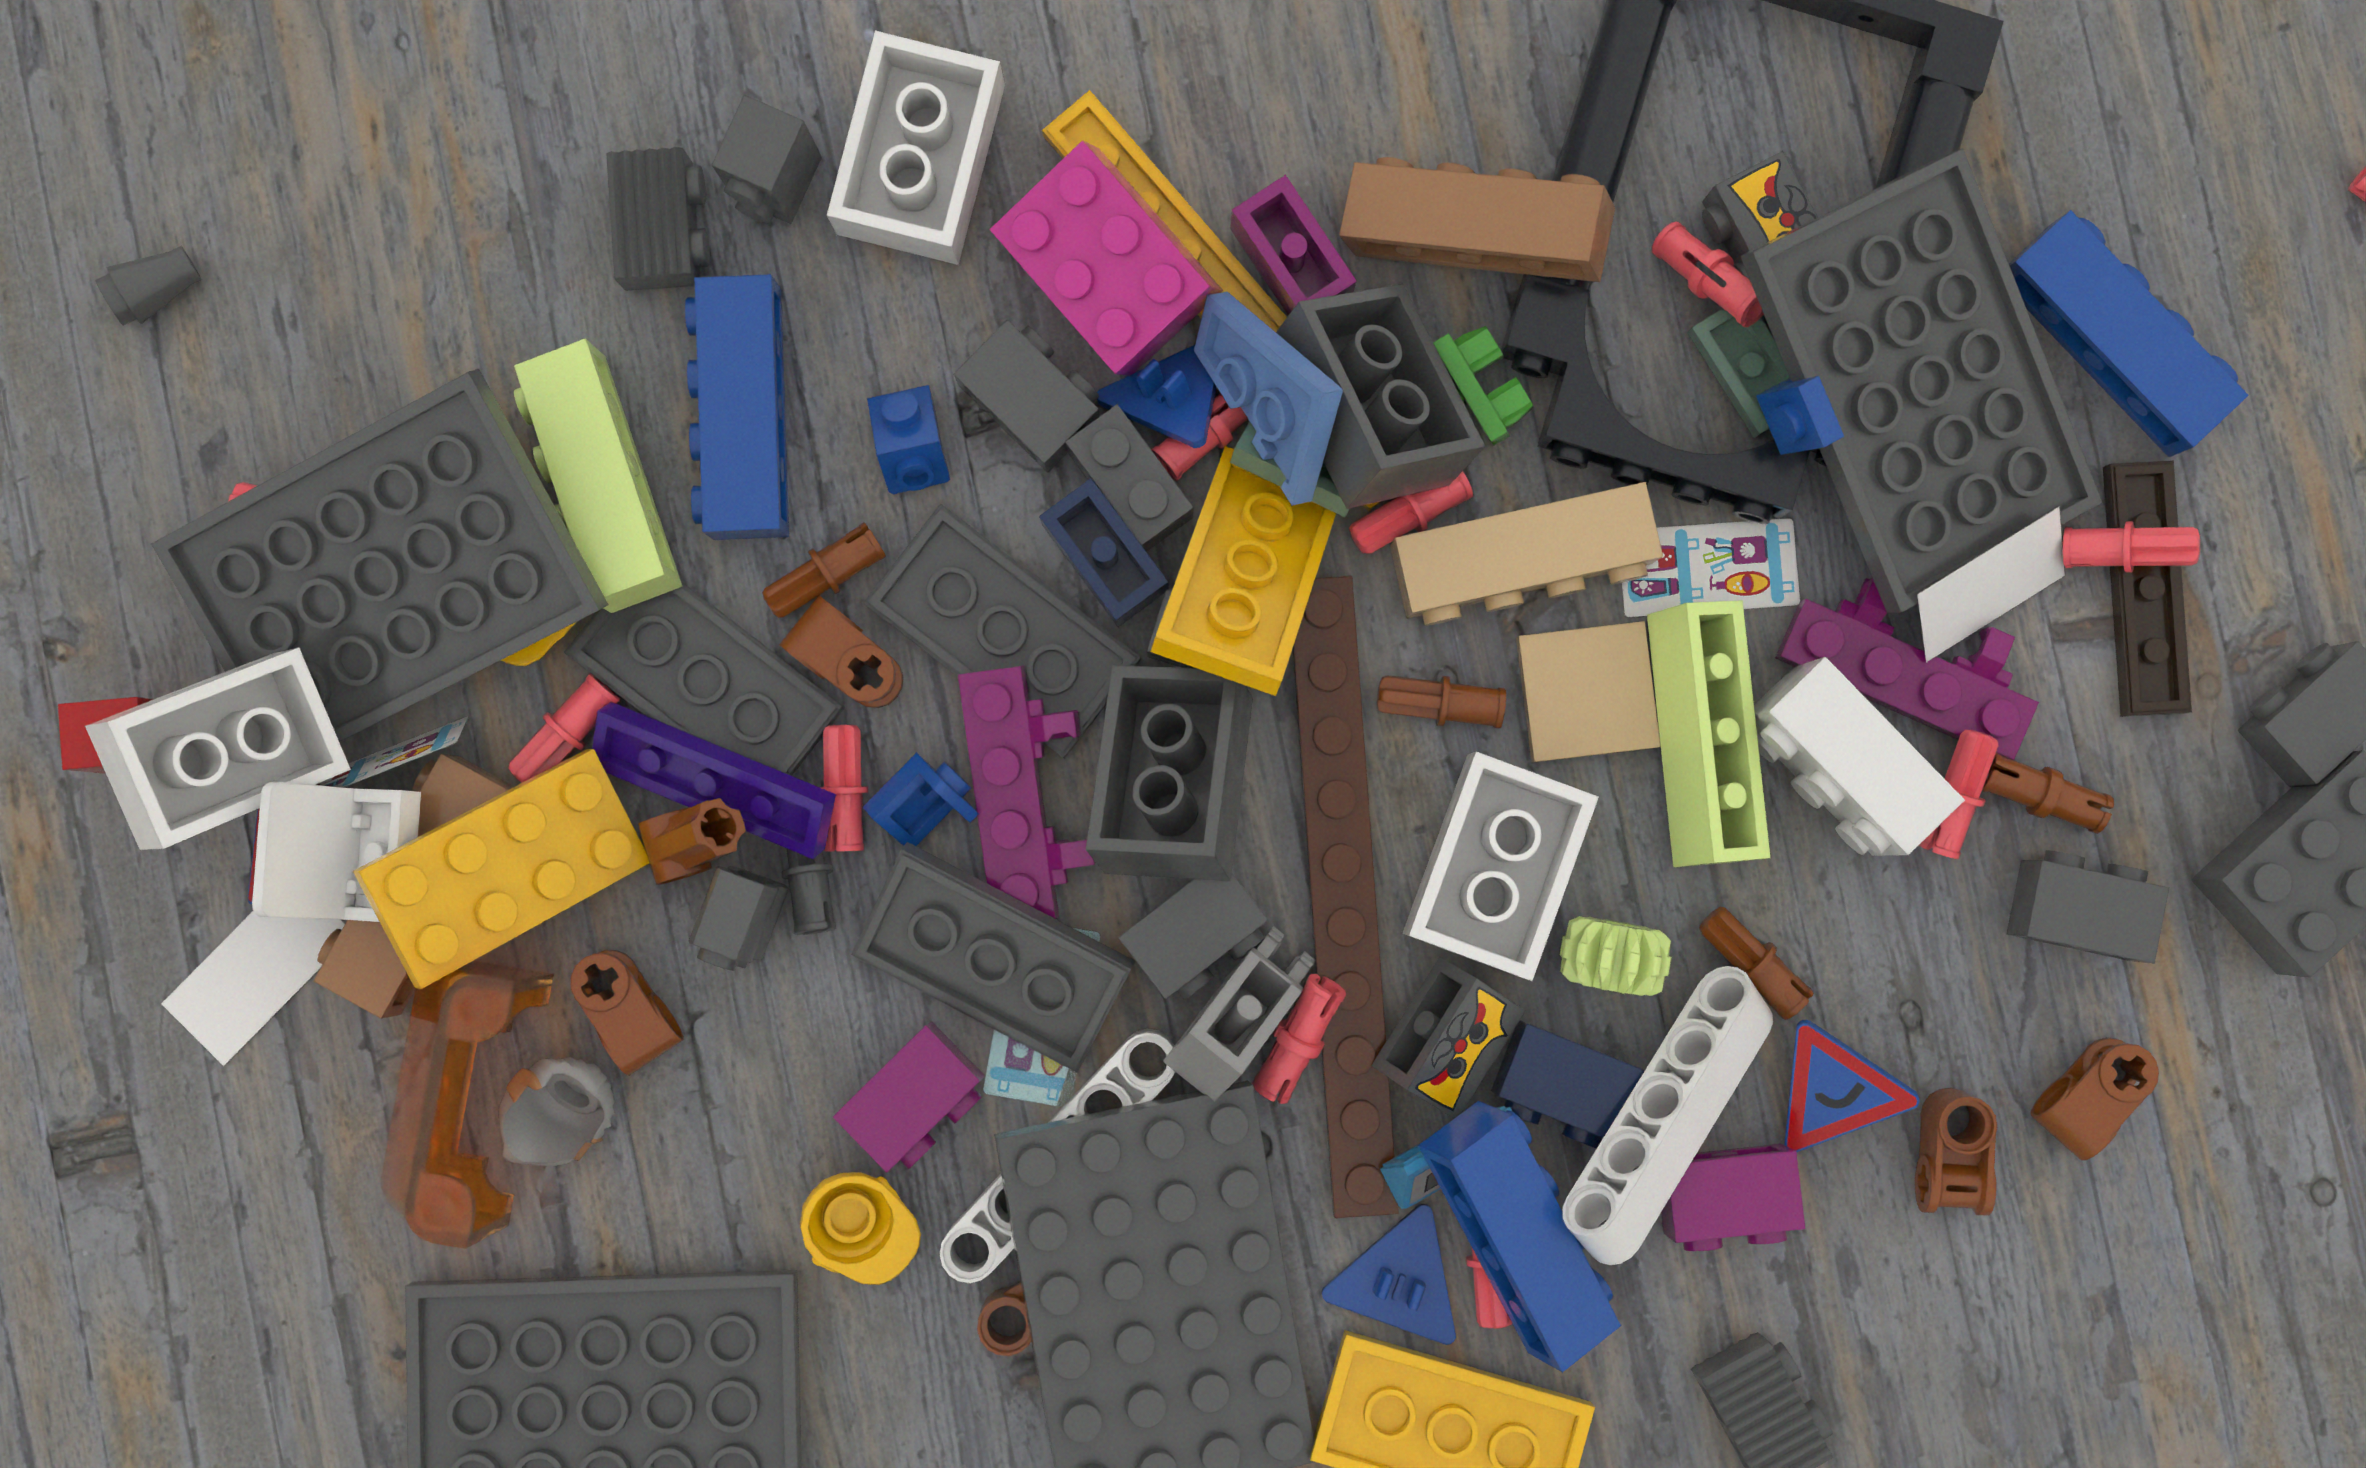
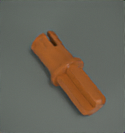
(824, 571)
(1441, 701)
(1765, 969)

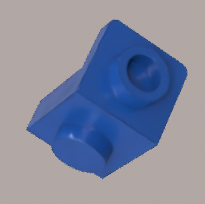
(1800, 415)
(908, 440)
(918, 800)

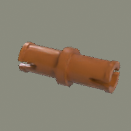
(2047, 793)

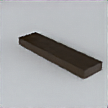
(2148, 600)

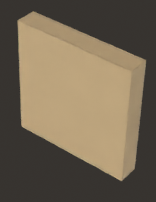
(1588, 691)

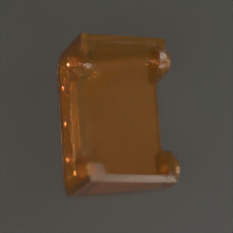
(423, 1176)

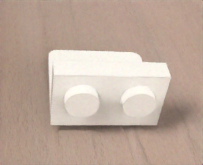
(315, 841)

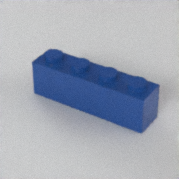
(2124, 335)
(739, 407)
(1520, 1234)

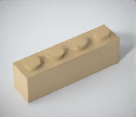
(1525, 552)

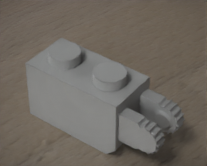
(1238, 1018)

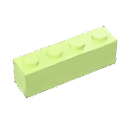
(596, 472)
(1708, 733)

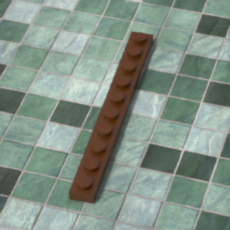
(1343, 897)

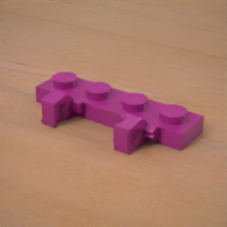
(1896, 674)
(1003, 747)

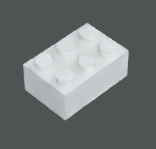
(916, 147)
(214, 746)
(1851, 761)
(1500, 865)

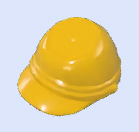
(859, 1228)

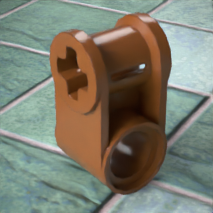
(838, 650)
(634, 1021)
(2089, 1103)
(1959, 1167)

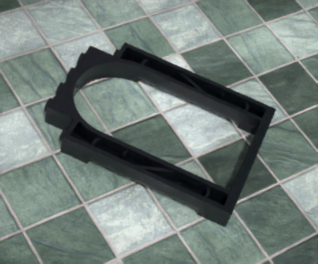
(1550, 312)

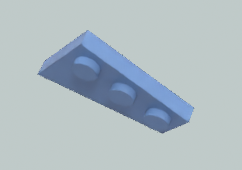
(1276, 388)

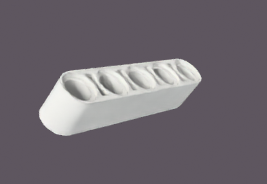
(1726, 1028)
(987, 1217)

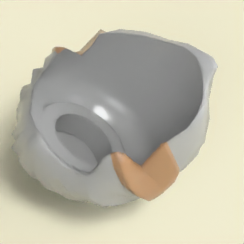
(554, 1112)

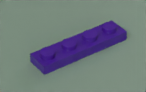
(697, 771)

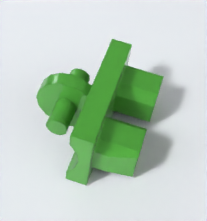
(1468, 357)

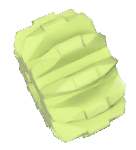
(1615, 956)

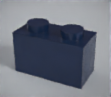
(1104, 552)
(1563, 1082)

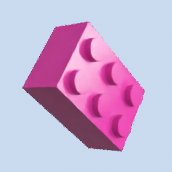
(1105, 259)

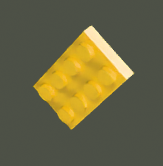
(1244, 580)
(502, 868)
(1428, 1412)

